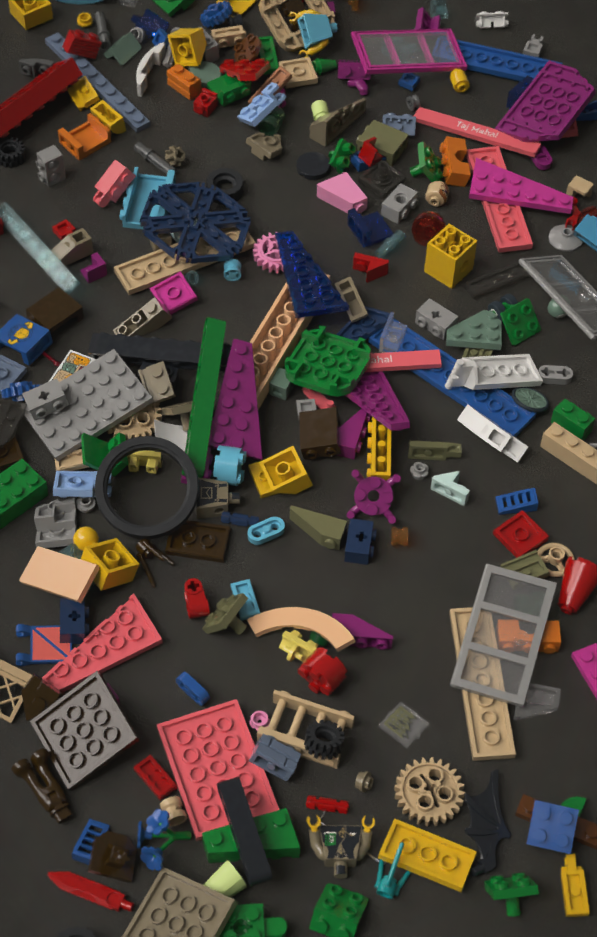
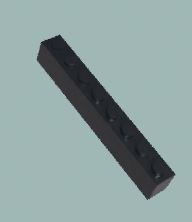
(152, 350)

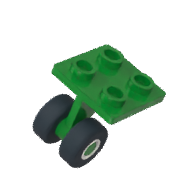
(517, 317)

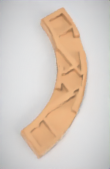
(302, 619)

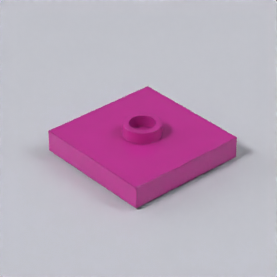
(174, 293)

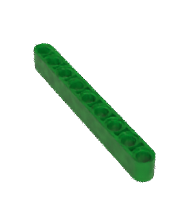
(205, 393)

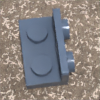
(403, 123)

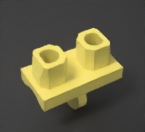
(146, 458)
(296, 647)

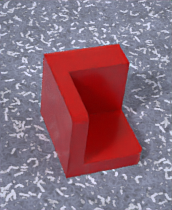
(369, 153)

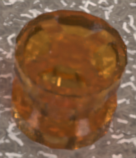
(399, 536)

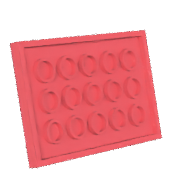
(209, 750)

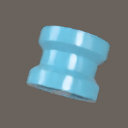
(232, 270)

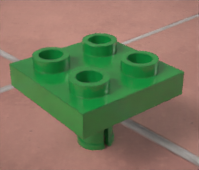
(428, 164)
(511, 889)

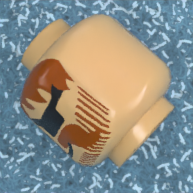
(437, 193)

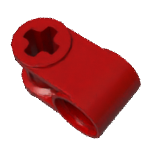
(196, 602)

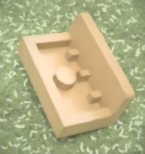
(228, 36)

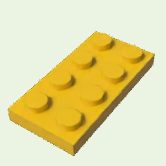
(428, 855)

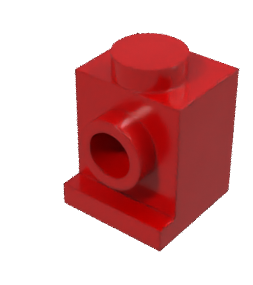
(206, 102)

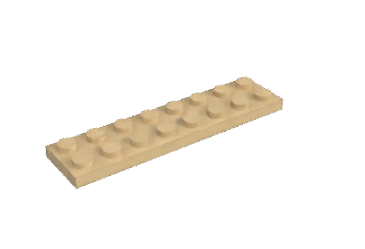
(158, 265)
(485, 717)

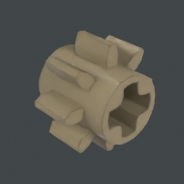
(175, 156)

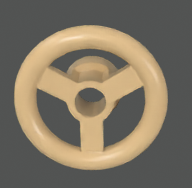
(556, 550)

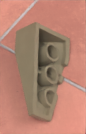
(332, 124)

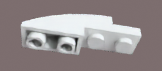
(492, 433)

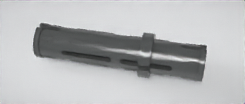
(103, 33)
(150, 156)

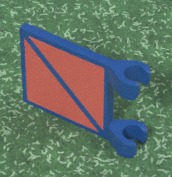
(44, 645)

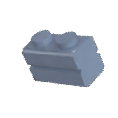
(275, 757)

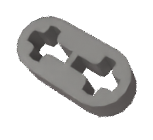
(555, 374)

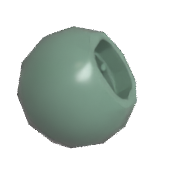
(555, 310)

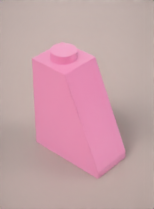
(342, 193)

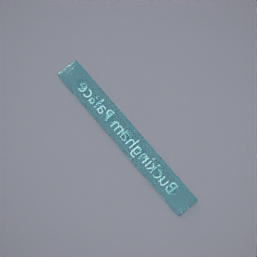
(38, 249)

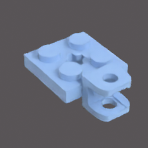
(261, 105)
(76, 484)

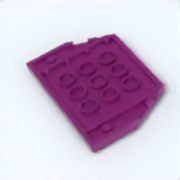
(548, 105)

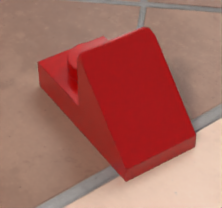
(374, 266)

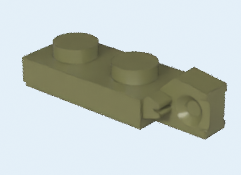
(433, 450)

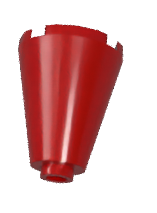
(577, 584)

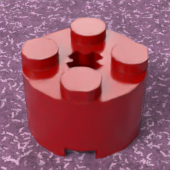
(322, 672)

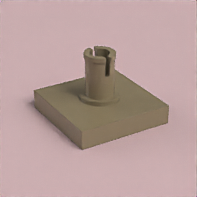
(181, 409)

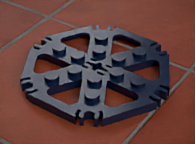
(207, 222)

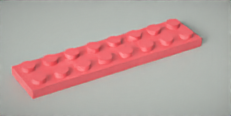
(504, 219)

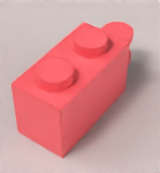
(112, 184)

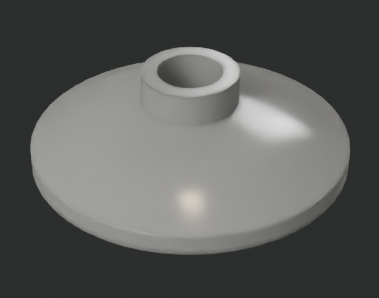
(564, 238)

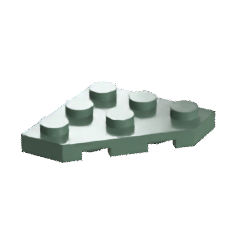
(477, 331)

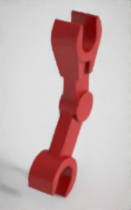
(576, 214)

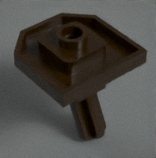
(113, 856)

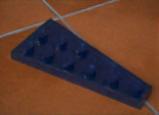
(306, 282)

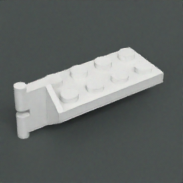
(494, 372)

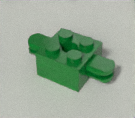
(253, 923)

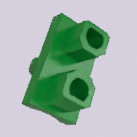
(341, 155)

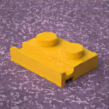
(83, 93)

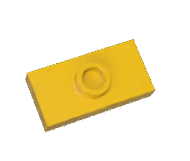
(260, 480)

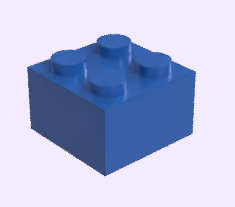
(552, 826)

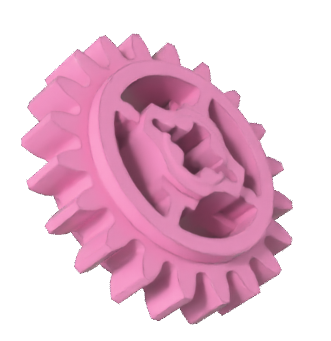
(270, 259)

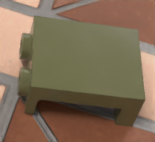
(389, 140)

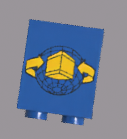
(25, 338)

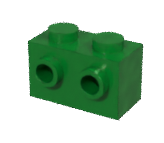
(573, 419)

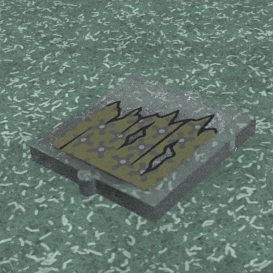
(403, 725)

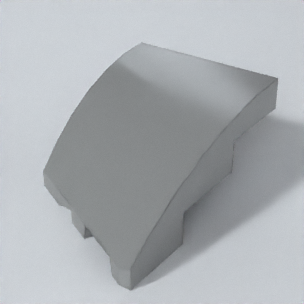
(56, 523)

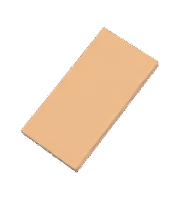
(59, 574)

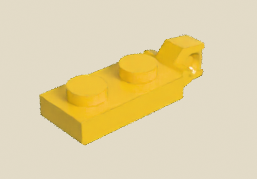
(574, 888)

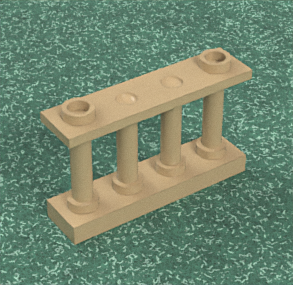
(285, 699)

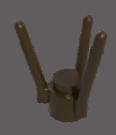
(148, 550)

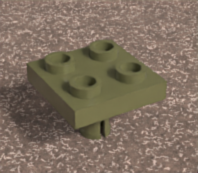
(226, 615)

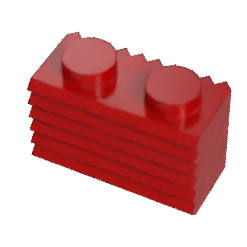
(82, 43)

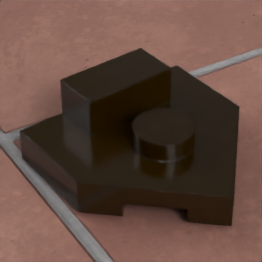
(38, 696)

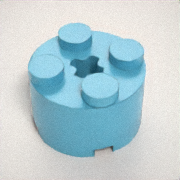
(229, 465)

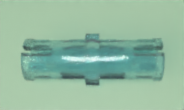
(389, 244)

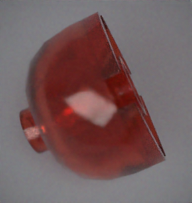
(427, 226)

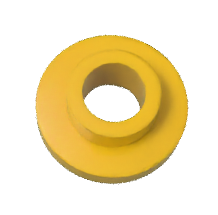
(84, 20)

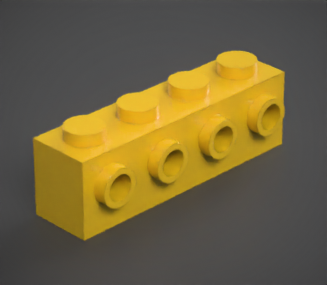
(380, 450)

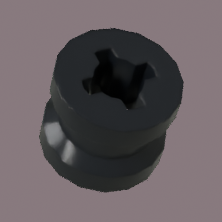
(234, 20)

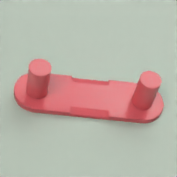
(320, 400)

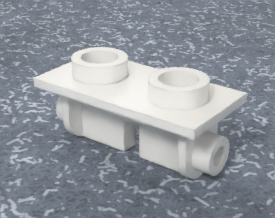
(484, 19)

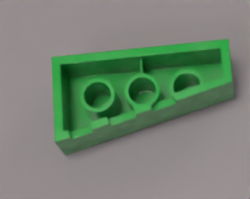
(274, 832)

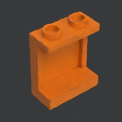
(85, 138)

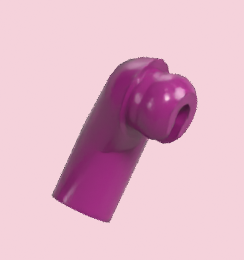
(360, 84)

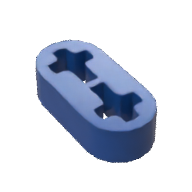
(192, 688)

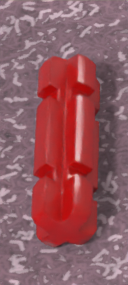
(327, 804)

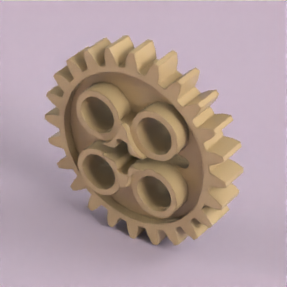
(134, 427)
(411, 798)

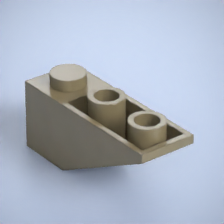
(74, 247)
(145, 320)

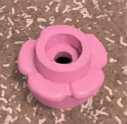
(259, 715)

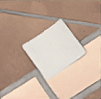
(171, 432)

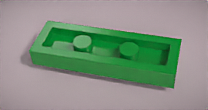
(268, 53)

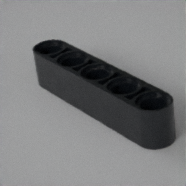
(244, 831)

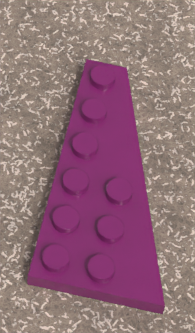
(236, 410)

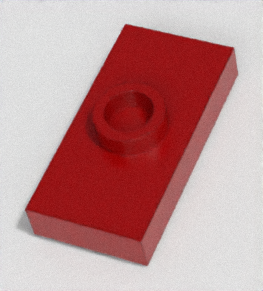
(155, 777)

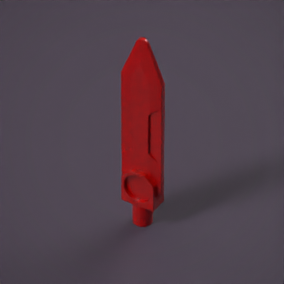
(90, 890)

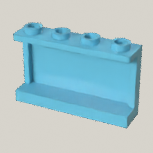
(137, 196)

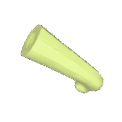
(226, 880)

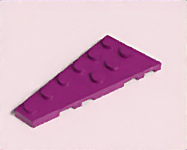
(379, 400)

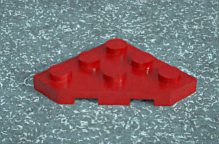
(245, 69)

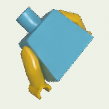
(314, 30)

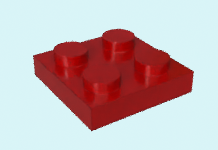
(520, 534)

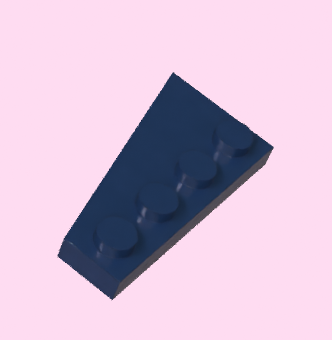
(366, 326)

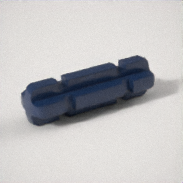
(239, 519)

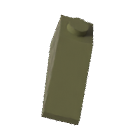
(322, 528)

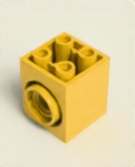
(450, 256)

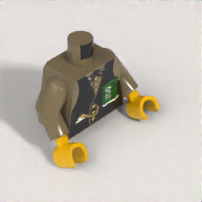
(340, 844)

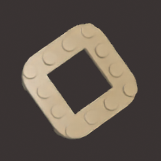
(279, 28)

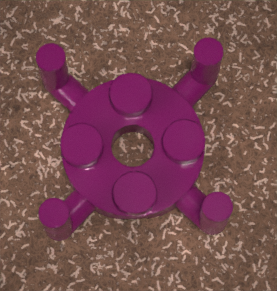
(370, 507)

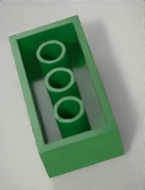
(19, 491)

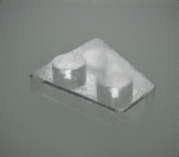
(538, 701)

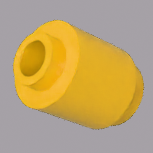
(459, 80)

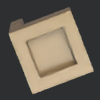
(581, 186)

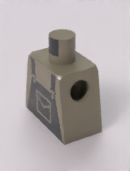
(214, 498)

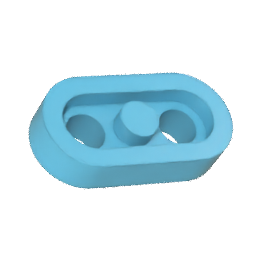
(265, 531)

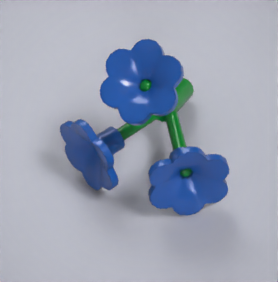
(155, 826)

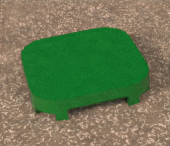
(327, 362)

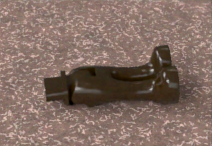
(50, 797)

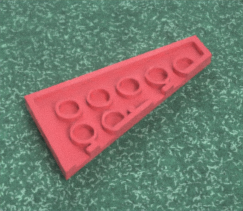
(108, 645)

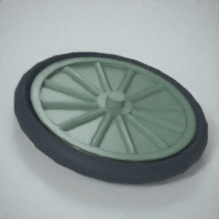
(530, 399)

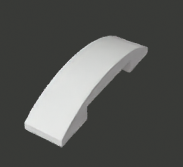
(152, 57)

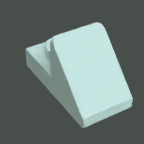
(447, 486)

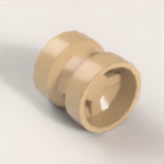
(174, 807)

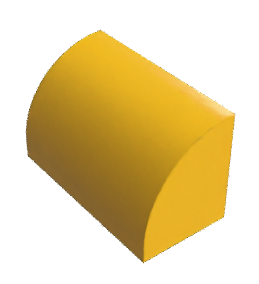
(109, 117)

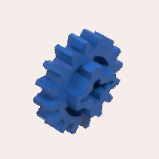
(216, 13)
(16, 390)

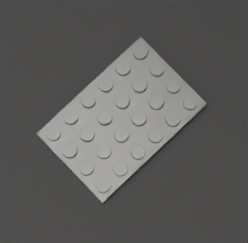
(97, 400)

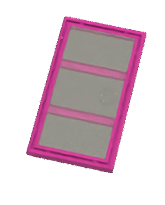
(408, 51)

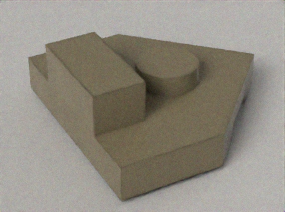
(265, 146)

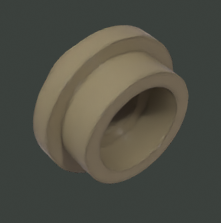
(364, 781)

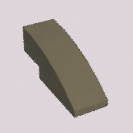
(351, 296)

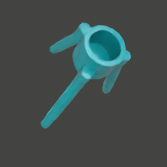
(387, 886)

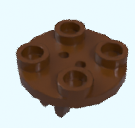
(248, 48)

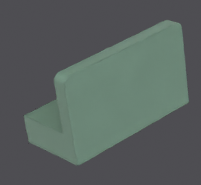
(123, 49)

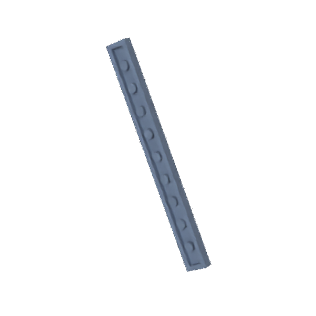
(102, 86)

